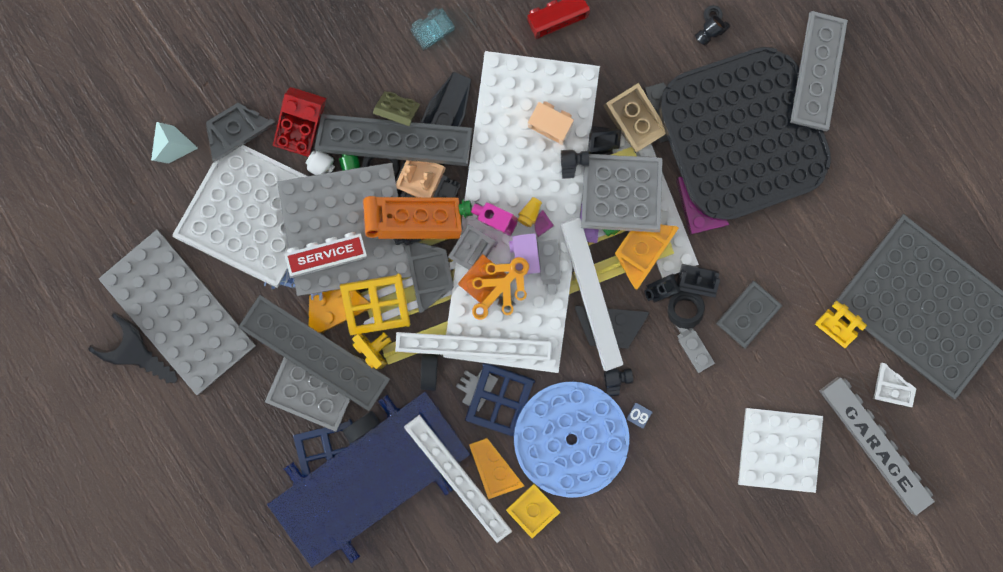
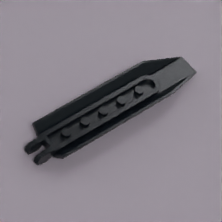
(446, 107)

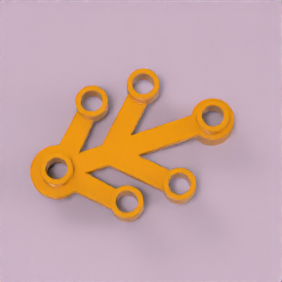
(502, 285)

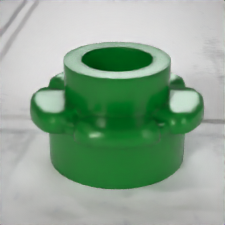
(465, 208)

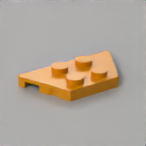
(641, 251)
(330, 310)

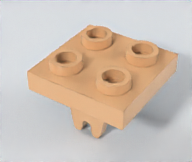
(420, 178)

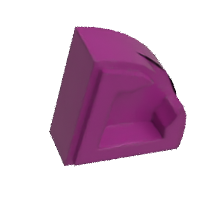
(542, 223)

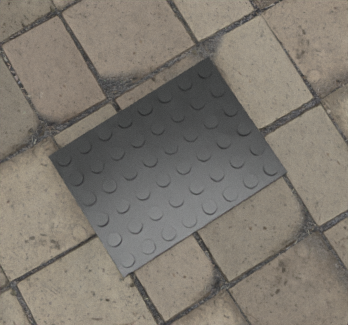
(927, 306)

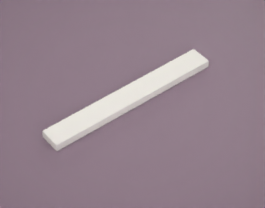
(591, 294)
(473, 346)
(457, 478)

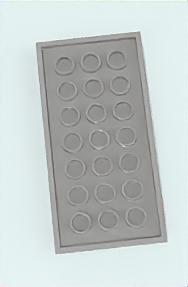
(177, 312)

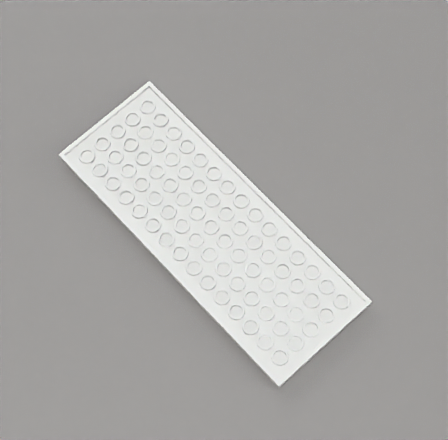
(509, 169)

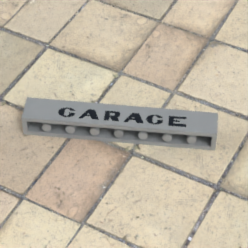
(877, 446)

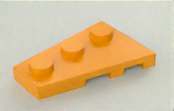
(493, 469)

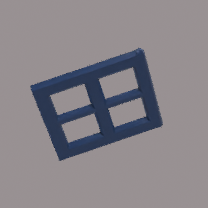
(498, 399)
(328, 452)

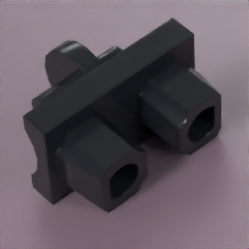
(662, 288)

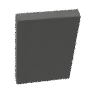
(749, 314)

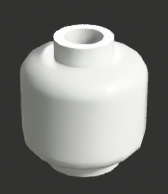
(320, 163)

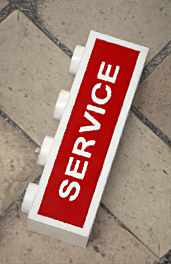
(325, 255)

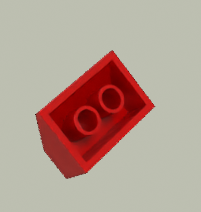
(557, 16)

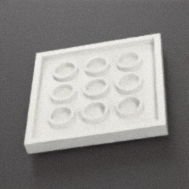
(780, 450)

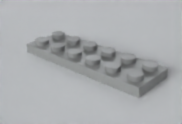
(819, 71)

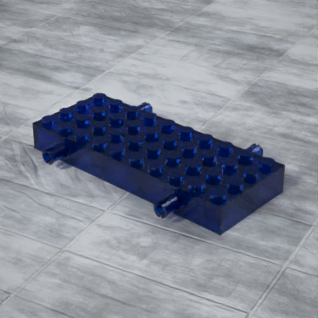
(363, 482)

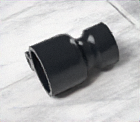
(712, 28)
(570, 160)
(614, 378)

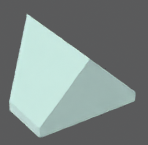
(170, 144)

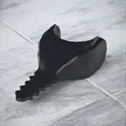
(134, 352)

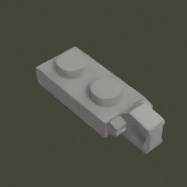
(549, 264)
(694, 349)

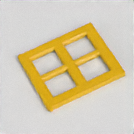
(375, 304)

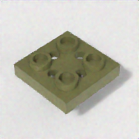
(396, 108)

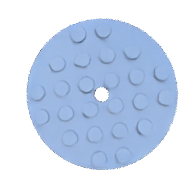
(579, 467)

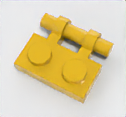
(837, 328)

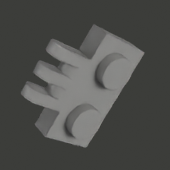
(471, 386)

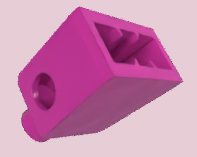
(501, 220)

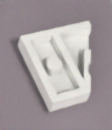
(893, 388)

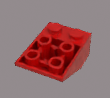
(299, 121)

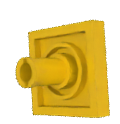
(371, 350)

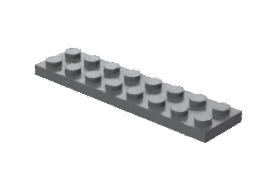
(394, 140)
(314, 352)

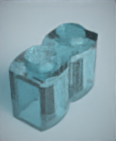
(432, 28)

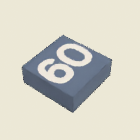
(639, 415)

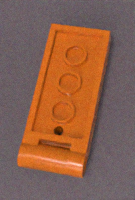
(412, 217)

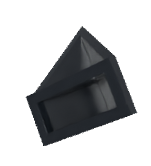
(603, 140)

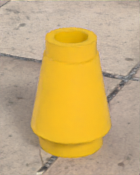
(529, 213)

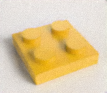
(533, 511)

